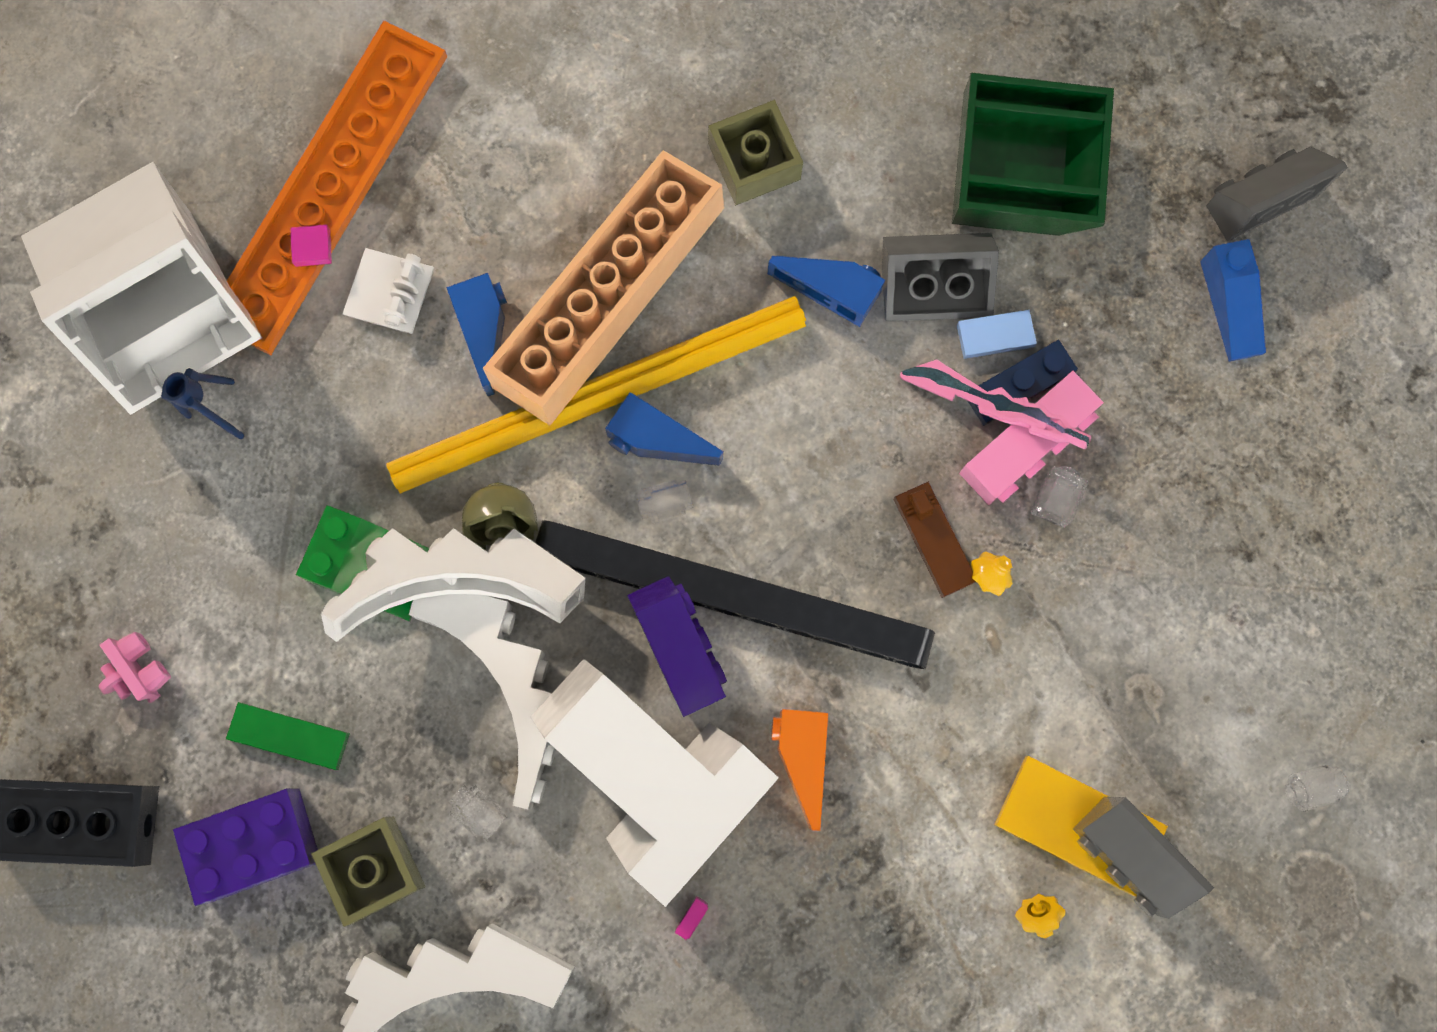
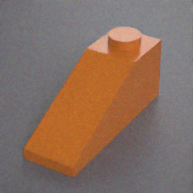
(803, 753)

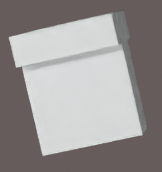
(135, 288)
(674, 797)

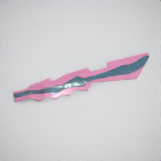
(995, 403)

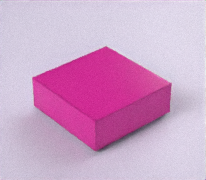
(311, 245)
(692, 918)

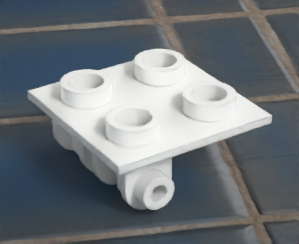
(389, 290)

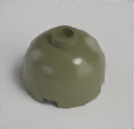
(496, 512)

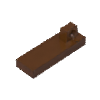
(935, 539)

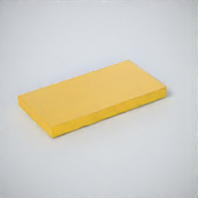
(1046, 808)

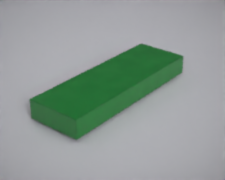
(287, 736)

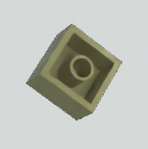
(755, 152)
(368, 870)

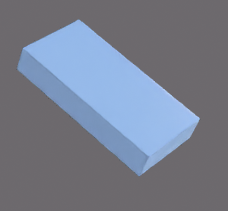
(996, 334)

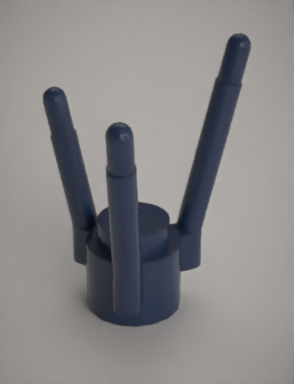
(185, 392)

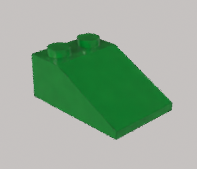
(339, 554)

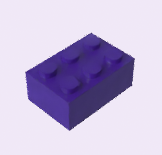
(679, 644)
(246, 846)

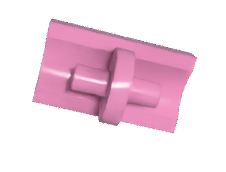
(123, 656)

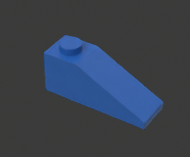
(835, 284)
(1236, 298)
(481, 319)
(655, 435)

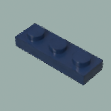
(1030, 375)

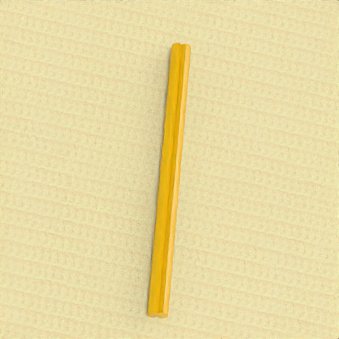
(598, 394)

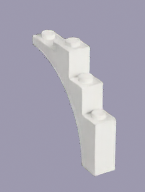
(454, 565)
(517, 668)
(498, 964)

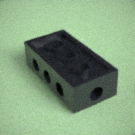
(86, 841)

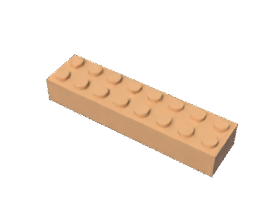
(605, 287)

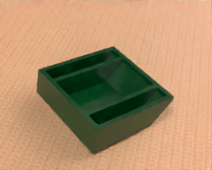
(1033, 155)

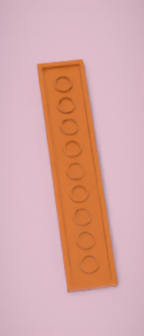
(334, 174)

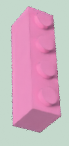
(1019, 452)

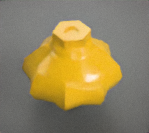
(992, 572)
(1040, 915)

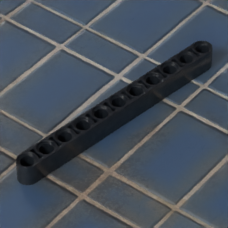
(740, 595)

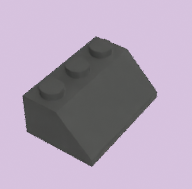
(1273, 190)
(939, 276)
(1141, 858)

